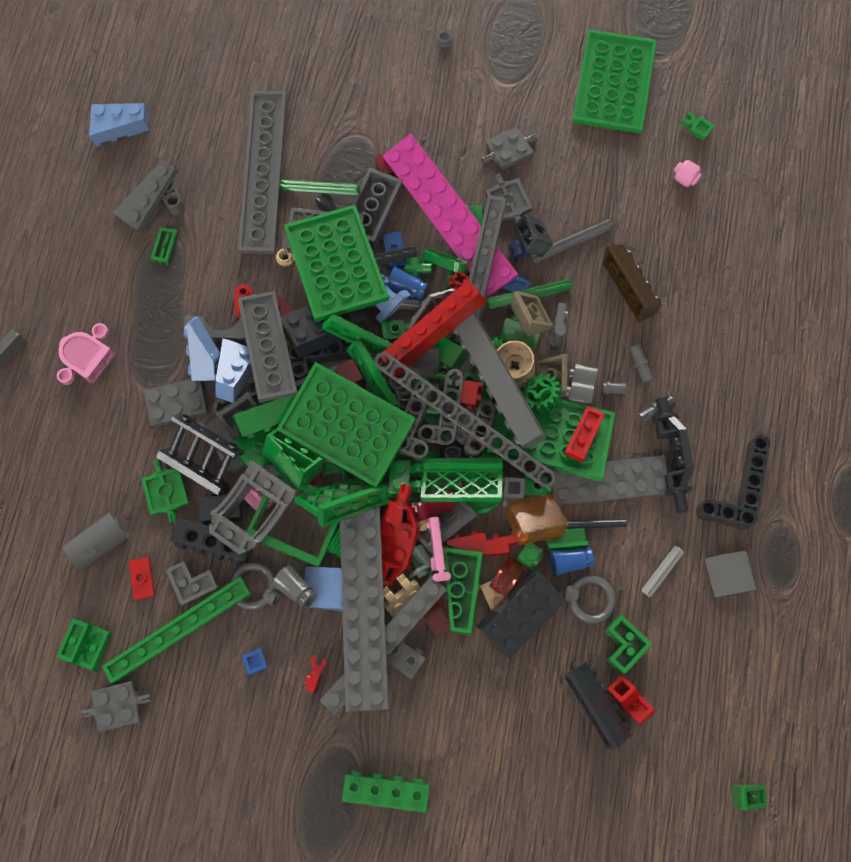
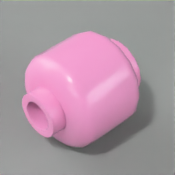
(687, 173)

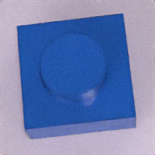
(255, 661)

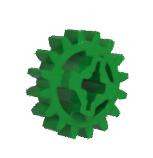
(541, 392)

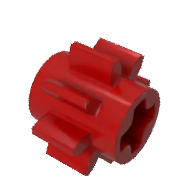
(457, 280)

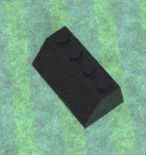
(597, 705)

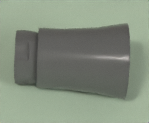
(294, 587)

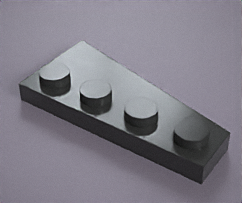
(146, 196)

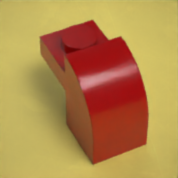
(630, 701)

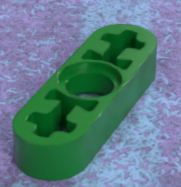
(444, 260)

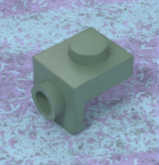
(421, 562)

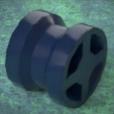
(518, 250)

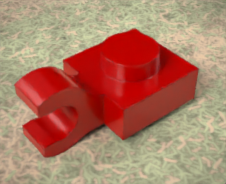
(313, 679)

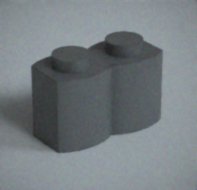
(582, 384)

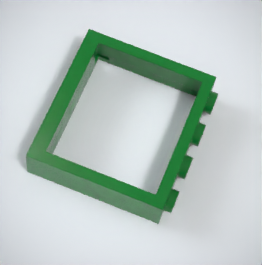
(283, 547)

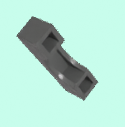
(233, 334)

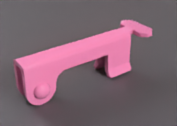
(437, 561)

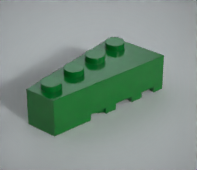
(463, 588)

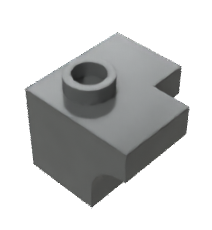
(512, 489)

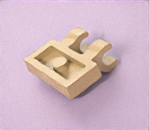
(397, 601)

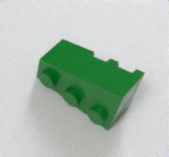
(292, 459)

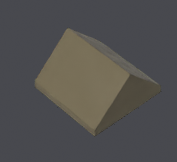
(530, 313)
(556, 367)

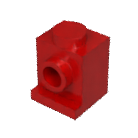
(470, 395)

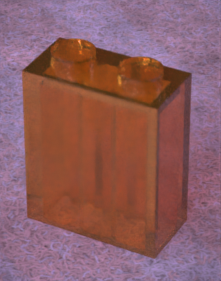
(536, 519)

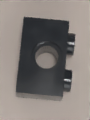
(533, 235)

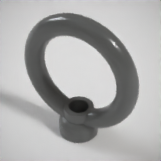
(572, 592)
(270, 596)

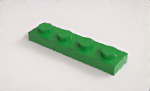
(351, 332)
(370, 372)

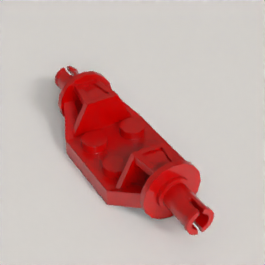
(397, 536)

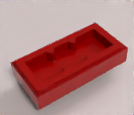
(141, 578)

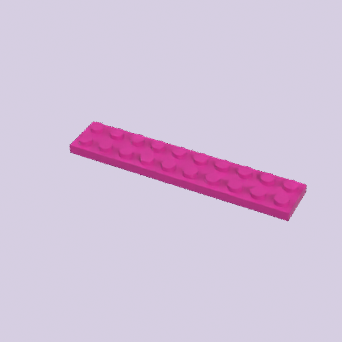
(444, 208)

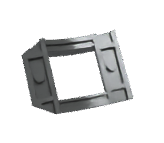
(269, 485)

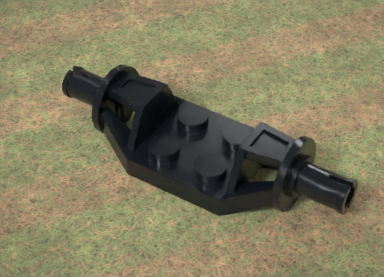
(680, 448)

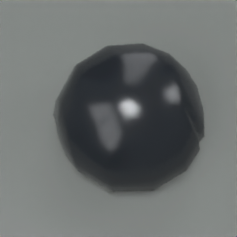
(452, 450)

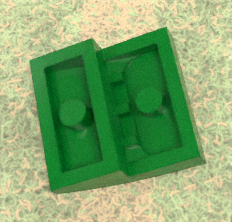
(84, 645)

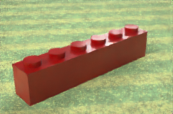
(435, 325)

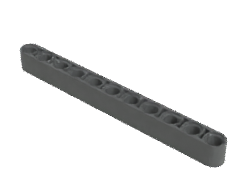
(438, 405)

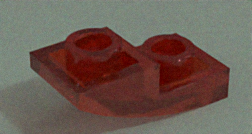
(507, 576)

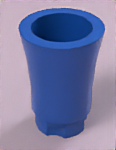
(402, 281)
(570, 560)

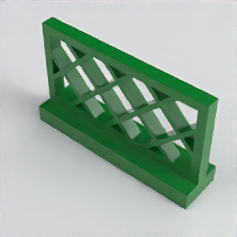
(462, 470)
(346, 503)

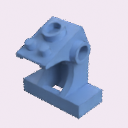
(395, 301)

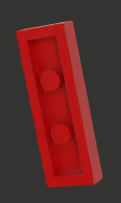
(584, 434)

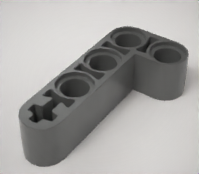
(443, 424)
(412, 442)

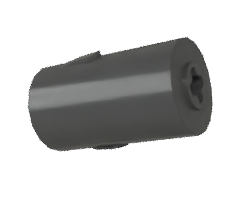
(95, 541)

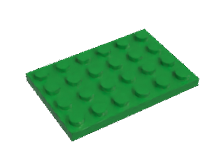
(614, 81)
(336, 263)
(346, 424)
(559, 428)

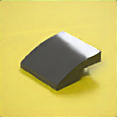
(730, 574)

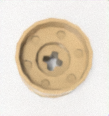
(519, 355)

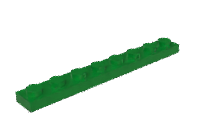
(176, 630)

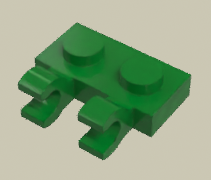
(400, 472)

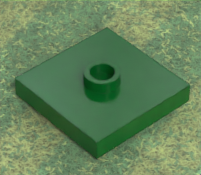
(253, 449)

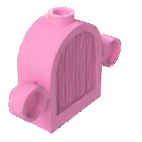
(84, 355)

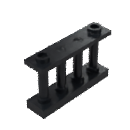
(186, 464)

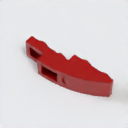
(478, 543)

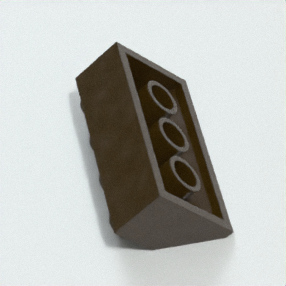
(630, 282)

